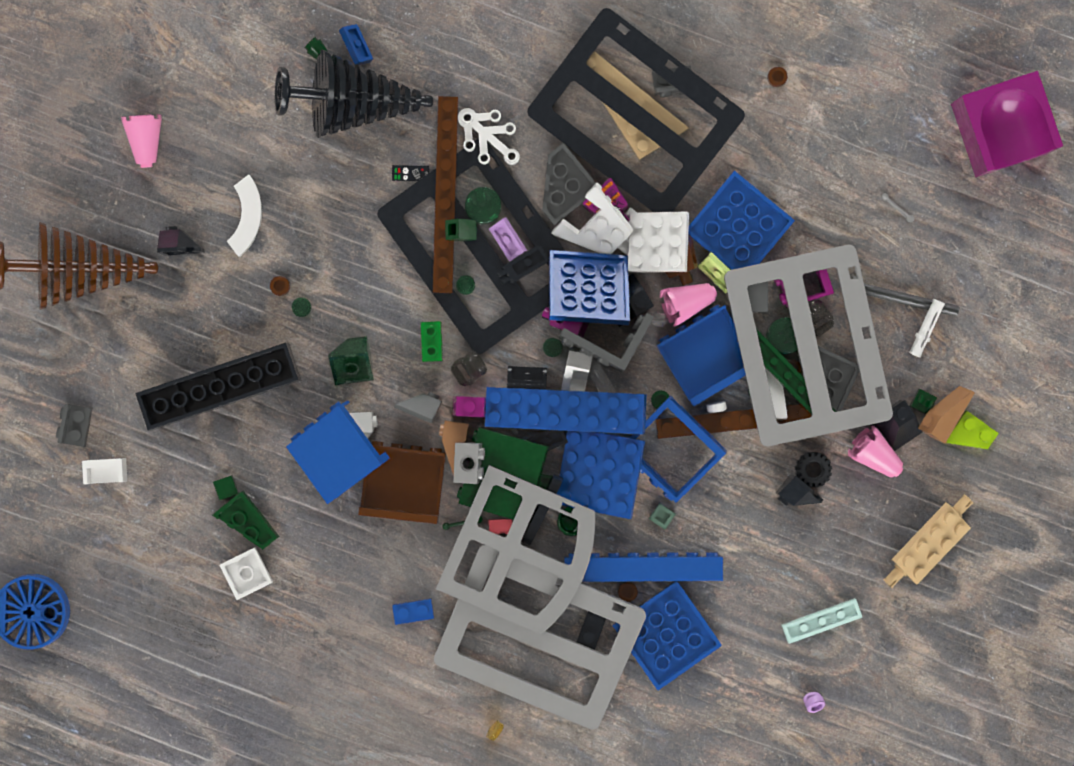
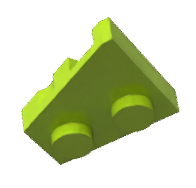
(972, 432)

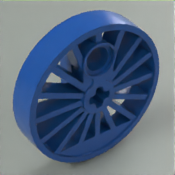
(41, 611)

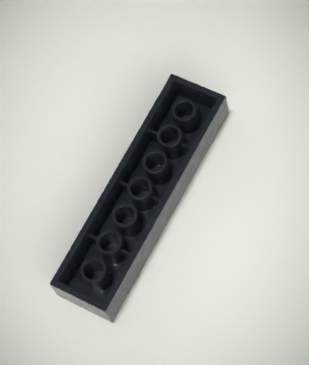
(218, 386)

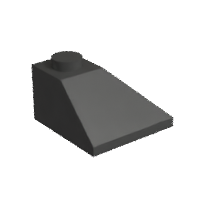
(421, 406)

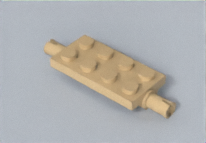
(930, 543)

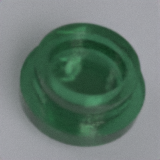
(465, 284)
(301, 307)
(552, 347)

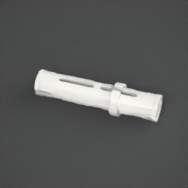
(925, 331)

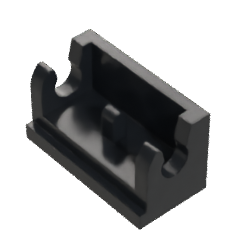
(527, 377)

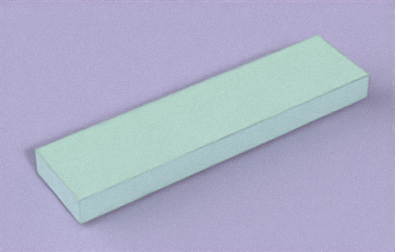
(821, 620)

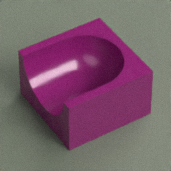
(1006, 124)

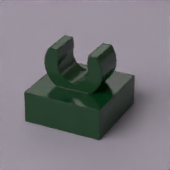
(923, 401)

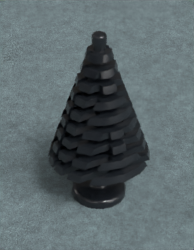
(347, 95)

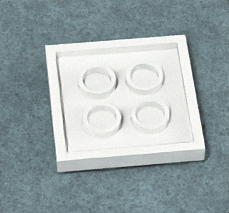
(658, 242)

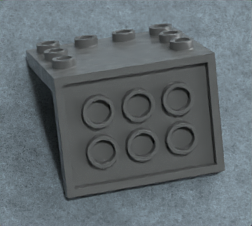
(603, 357)

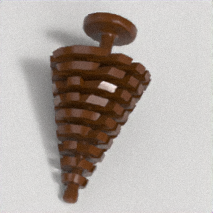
(69, 266)

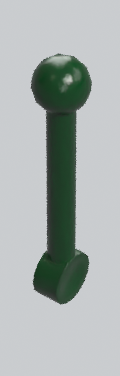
(446, 526)

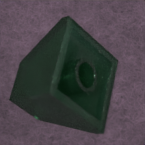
(351, 361)

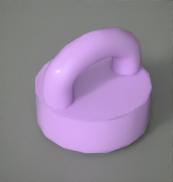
(814, 702)

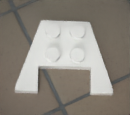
(603, 231)

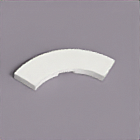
(250, 216)

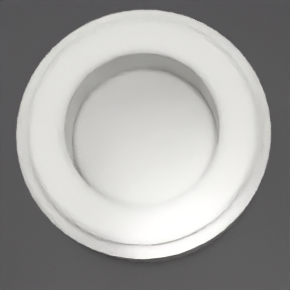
(716, 406)

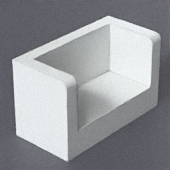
(576, 371)
(104, 471)

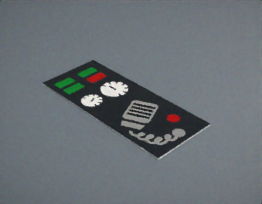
(408, 173)

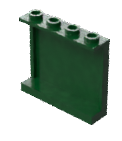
(512, 456)

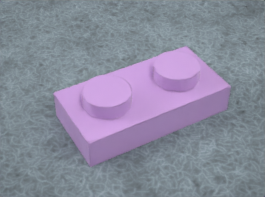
(507, 239)

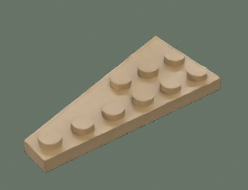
(636, 139)

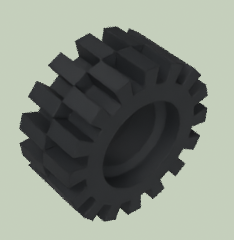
(825, 466)

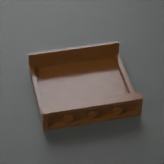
(405, 485)

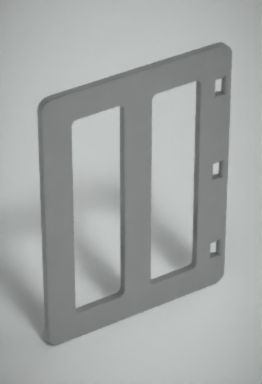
(855, 300)
(608, 665)

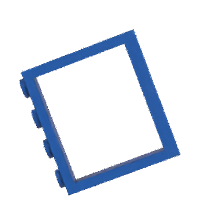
(655, 478)

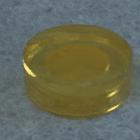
(495, 730)

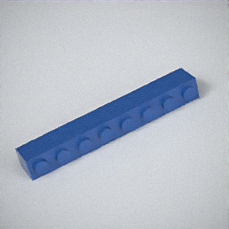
(652, 567)

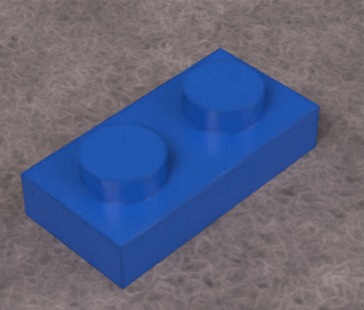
(356, 44)
(413, 611)

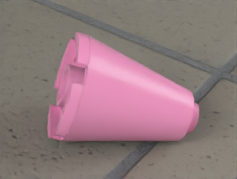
(143, 137)
(685, 301)
(876, 453)

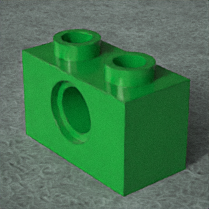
(432, 341)

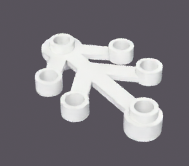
(485, 134)

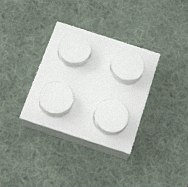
(246, 573)

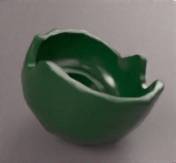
(567, 524)

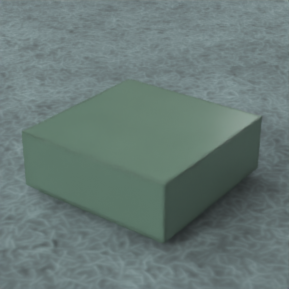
(662, 516)

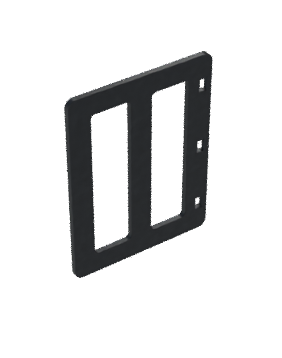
(575, 69)
(522, 307)

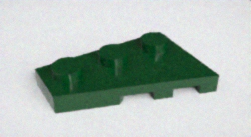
(245, 518)

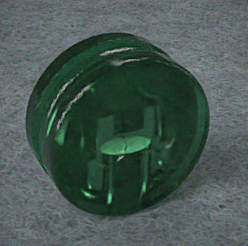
(483, 205)
(781, 336)

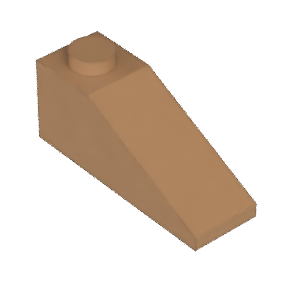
(944, 416)
(452, 433)

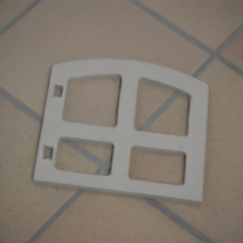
(511, 548)

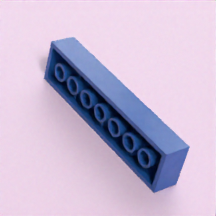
(565, 410)

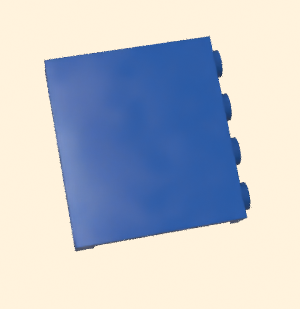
(704, 355)
(335, 452)

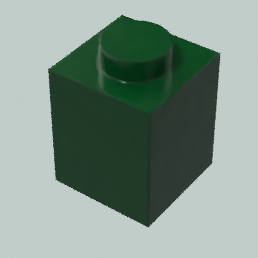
(460, 229)

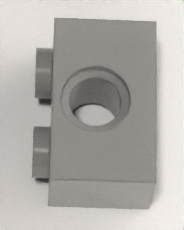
(462, 473)

